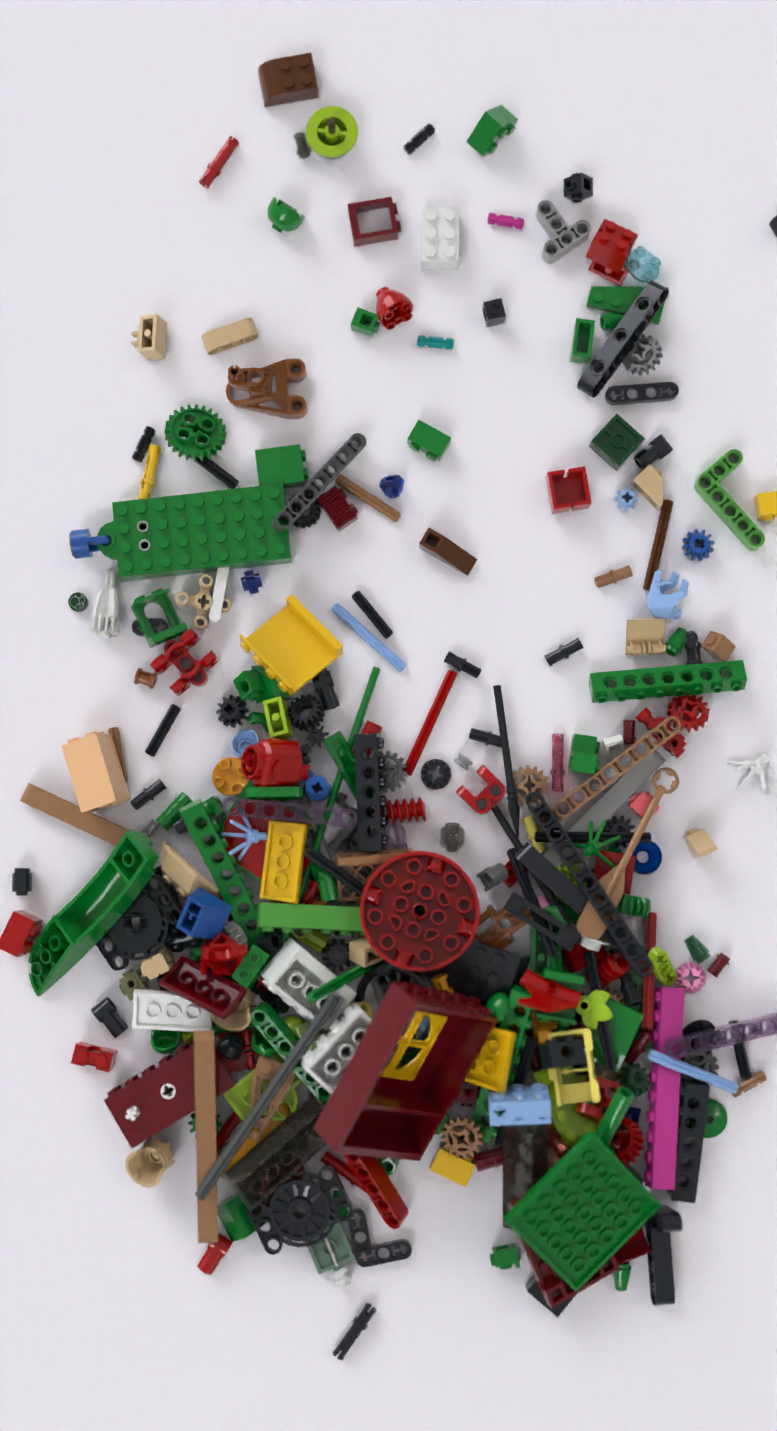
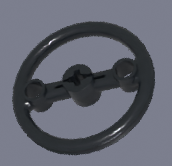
(386, 969)

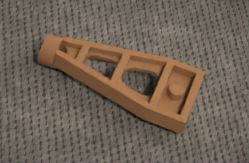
(266, 1070)

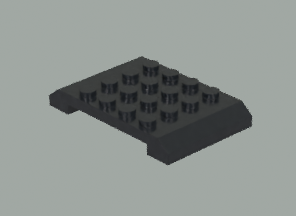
(481, 971)

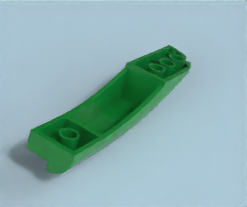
(92, 911)

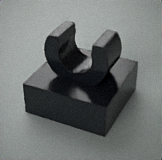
(305, 750)

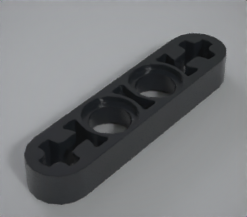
(641, 393)

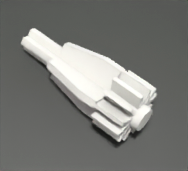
(106, 609)

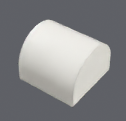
(613, 745)

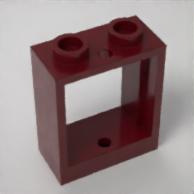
(378, 236)

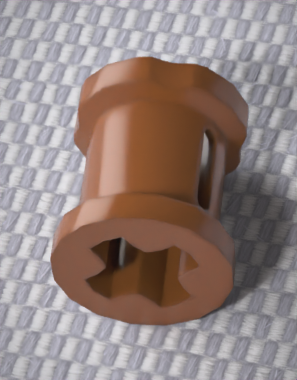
(145, 678)

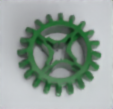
(634, 906)

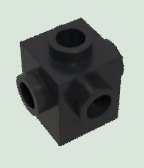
(578, 187)

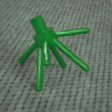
(593, 846)

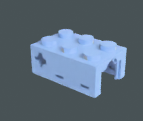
(520, 1102)

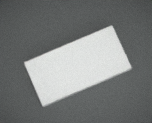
(168, 1012)

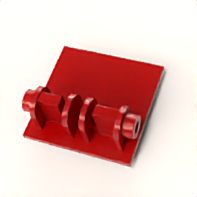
(602, 868)
(248, 1057)

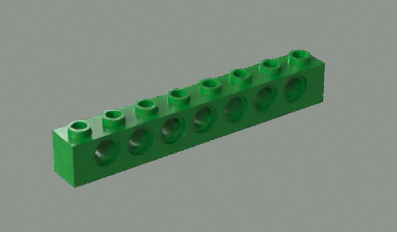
(675, 675)
(196, 810)
(524, 1022)

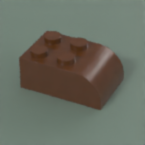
(288, 80)

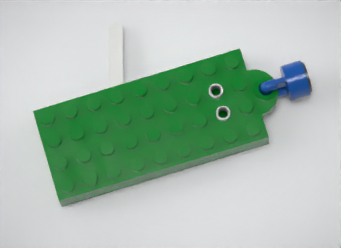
(192, 536)

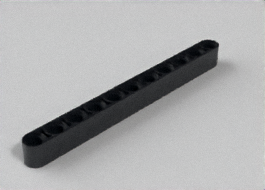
(595, 890)

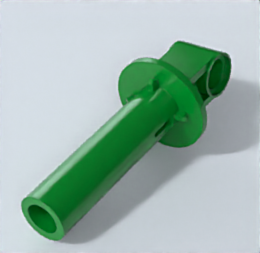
(613, 1116)

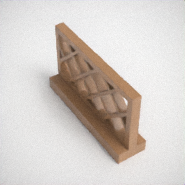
(361, 859)

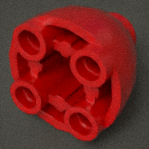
(392, 307)

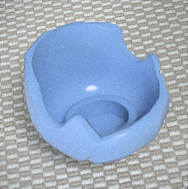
(242, 740)

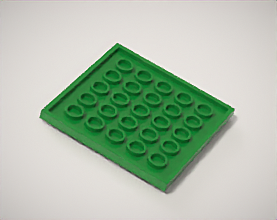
(582, 1211)

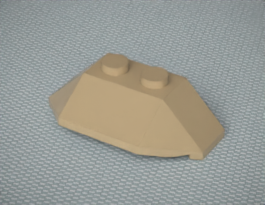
(183, 874)

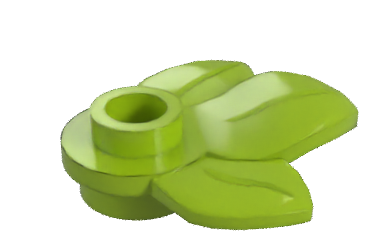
(596, 1010)

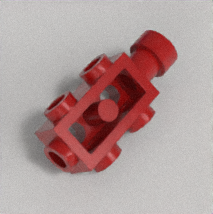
(650, 722)

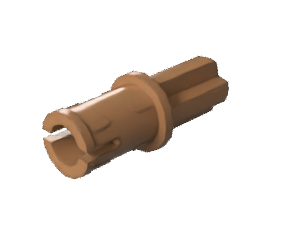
(613, 576)

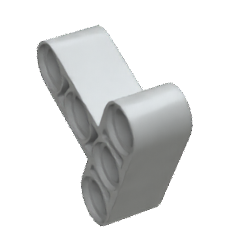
(557, 235)

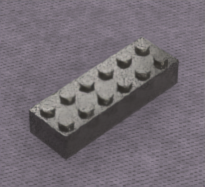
(277, 1155)
(523, 1160)

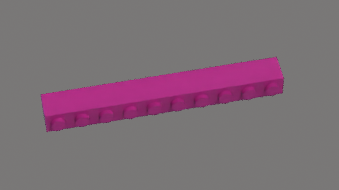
(663, 1093)

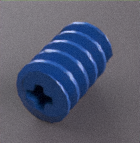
(313, 782)

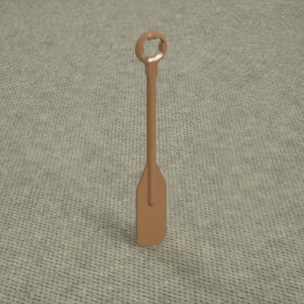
(614, 881)

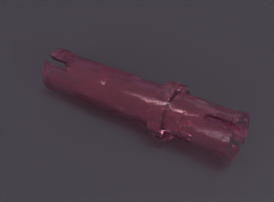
(557, 762)

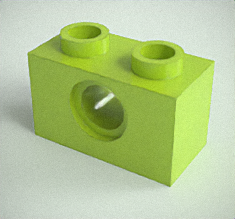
(278, 719)

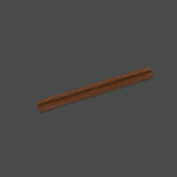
(658, 543)

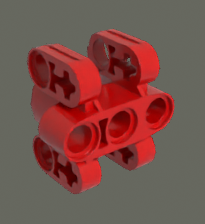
(186, 642)

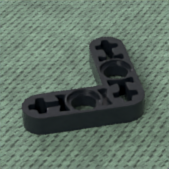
(360, 1247)

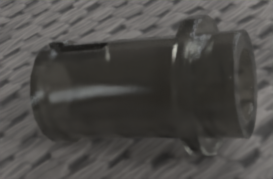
(303, 150)

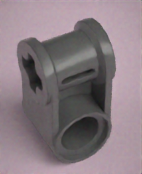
(493, 876)

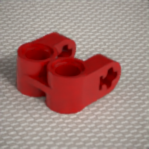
(485, 794)
(592, 1112)

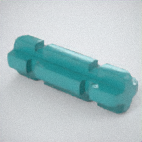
(435, 342)

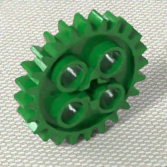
(195, 432)

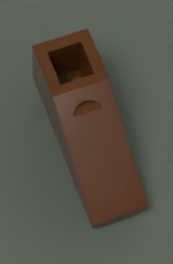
(447, 551)

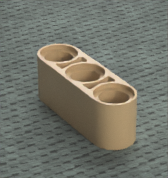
(230, 336)

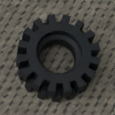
(311, 518)
(310, 720)

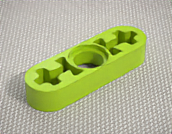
(662, 966)

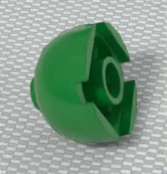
(283, 216)

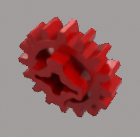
(688, 712)

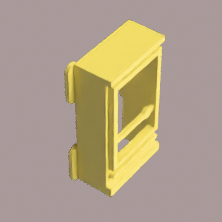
(575, 1091)

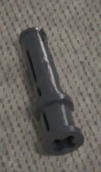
(628, 987)

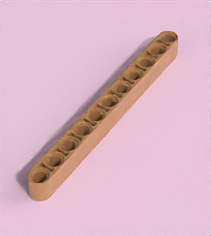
(205, 1131)

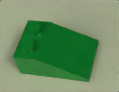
(622, 1030)

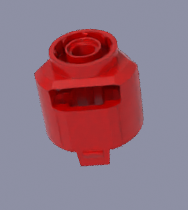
(274, 763)

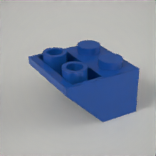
(203, 915)

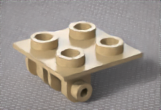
(645, 636)

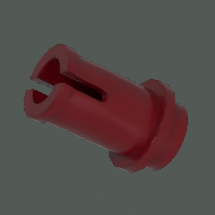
(629, 731)
(718, 965)

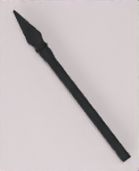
(512, 797)
(549, 896)

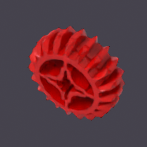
(629, 1142)

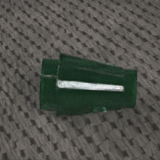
(697, 950)

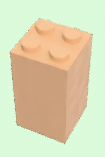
(95, 771)

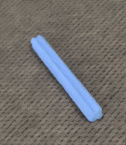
(368, 637)
(693, 1071)

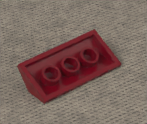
(206, 991)

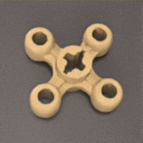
(193, 600)

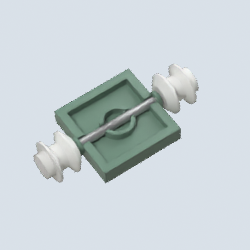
(333, 1253)

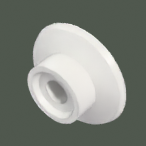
(593, 944)

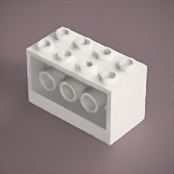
(295, 974)
(329, 1047)

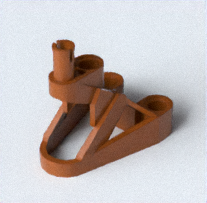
(241, 379)

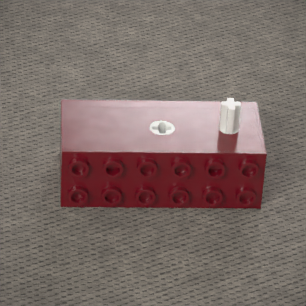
(149, 1106)

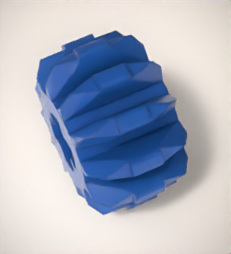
(694, 538)

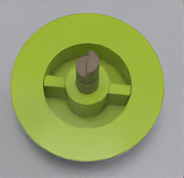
(332, 132)

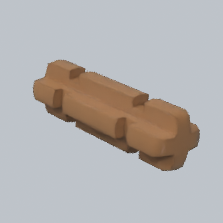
(749, 1083)

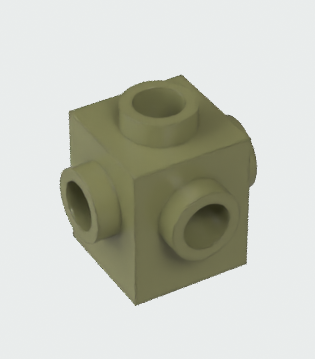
(126, 983)

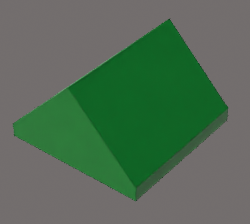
(235, 1218)

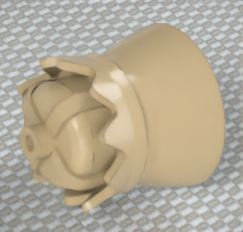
(239, 1019)
(149, 1162)

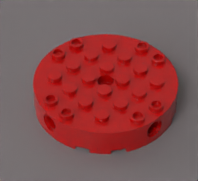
(427, 940)

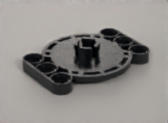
(150, 928)
(296, 1225)

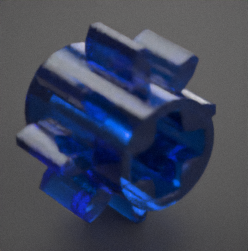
(251, 582)

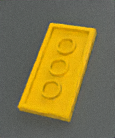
(283, 861)

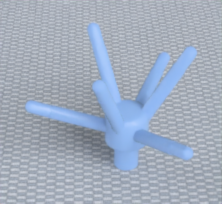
(251, 836)

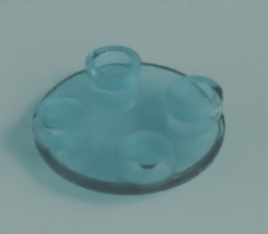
(642, 265)

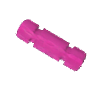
(505, 221)

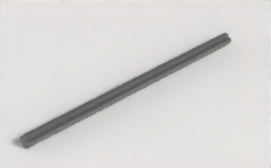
(267, 1097)

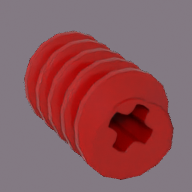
(405, 810)
(611, 968)

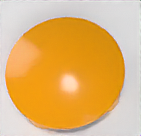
(228, 777)

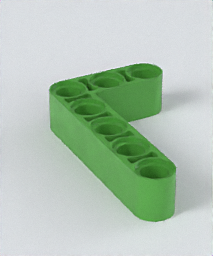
(727, 502)

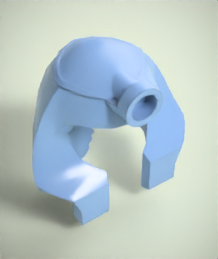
(665, 605)

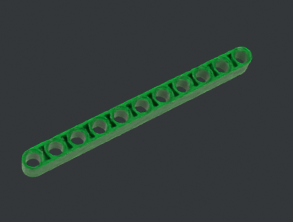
(277, 1040)

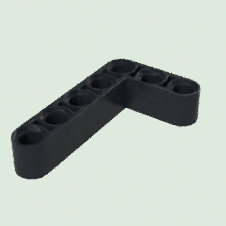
(660, 1258)

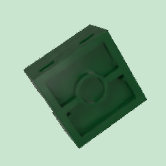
(616, 442)

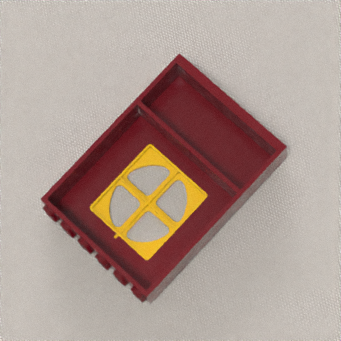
(399, 1110)

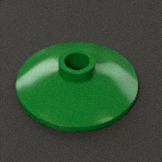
(718, 1122)

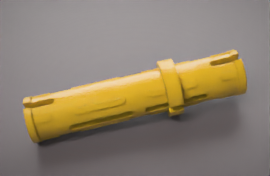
(148, 482)

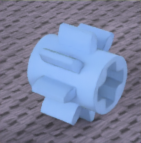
(630, 496)

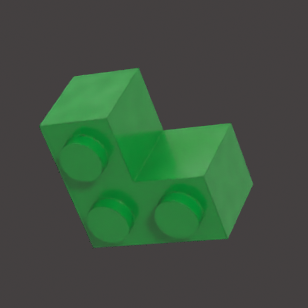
(492, 127)
(583, 756)

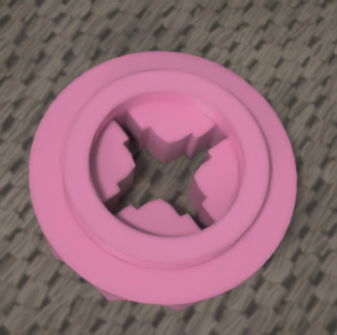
(683, 971)

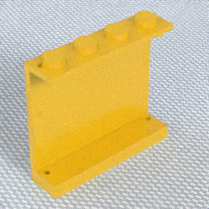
(292, 646)

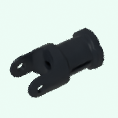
(692, 644)

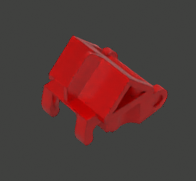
(218, 955)

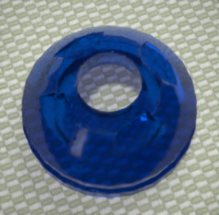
(654, 858)

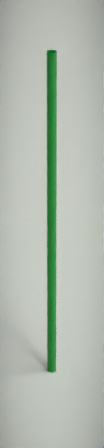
(337, 782)

